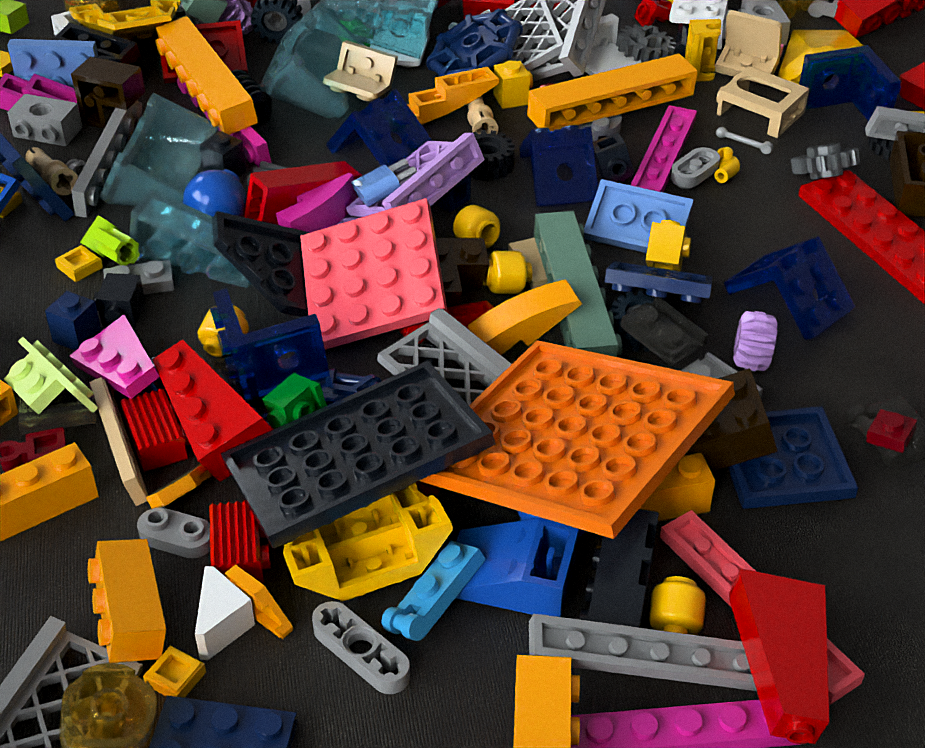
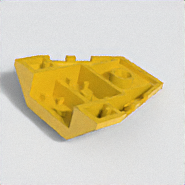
(127, 23)
(810, 42)
(370, 546)

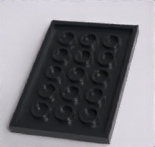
(355, 452)

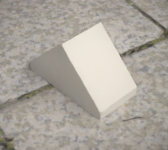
(222, 614)

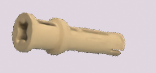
(481, 116)
(52, 171)

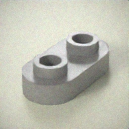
(695, 167)
(172, 533)

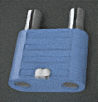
(382, 181)

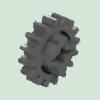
(645, 43)
(825, 160)

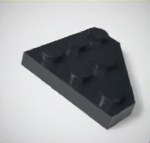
(266, 257)

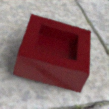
(891, 430)

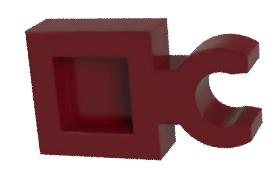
(36, 445)

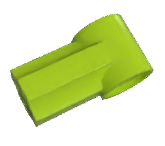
(110, 241)

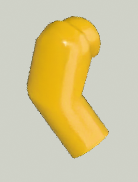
(728, 165)

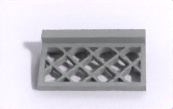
(577, 34)
(539, 55)
(453, 343)
(35, 671)

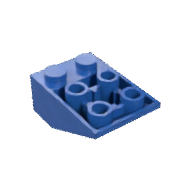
(524, 565)

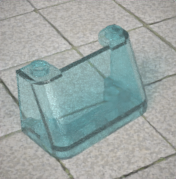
(302, 61)
(159, 154)

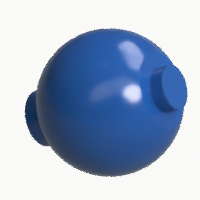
(216, 191)

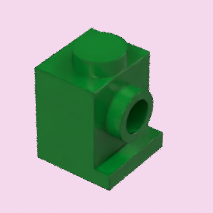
(293, 400)

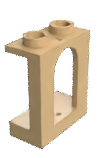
(781, 114)

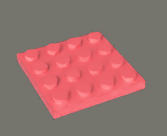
(373, 273)

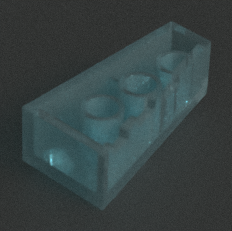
(386, 23)
(181, 235)

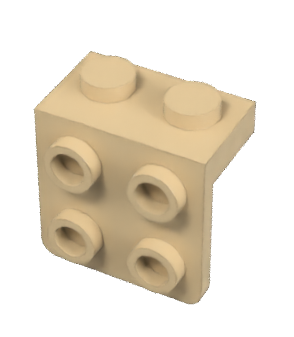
(751, 43)
(362, 71)

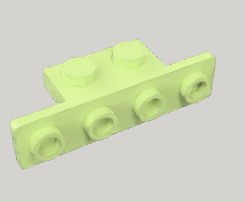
(43, 377)

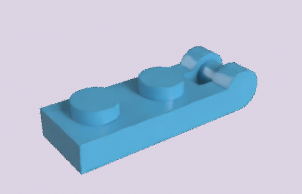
(433, 591)

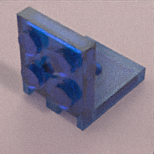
(857, 79)
(375, 128)
(561, 147)
(796, 273)
(257, 354)

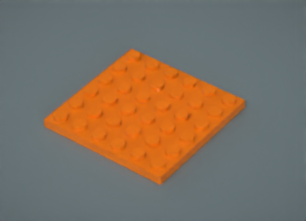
(583, 435)

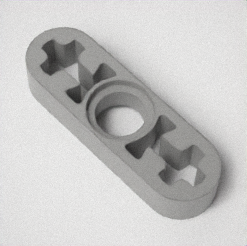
(366, 663)

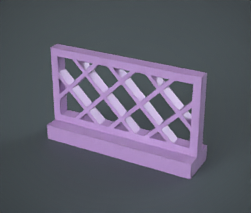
(438, 168)

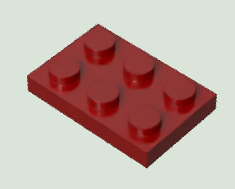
(225, 40)

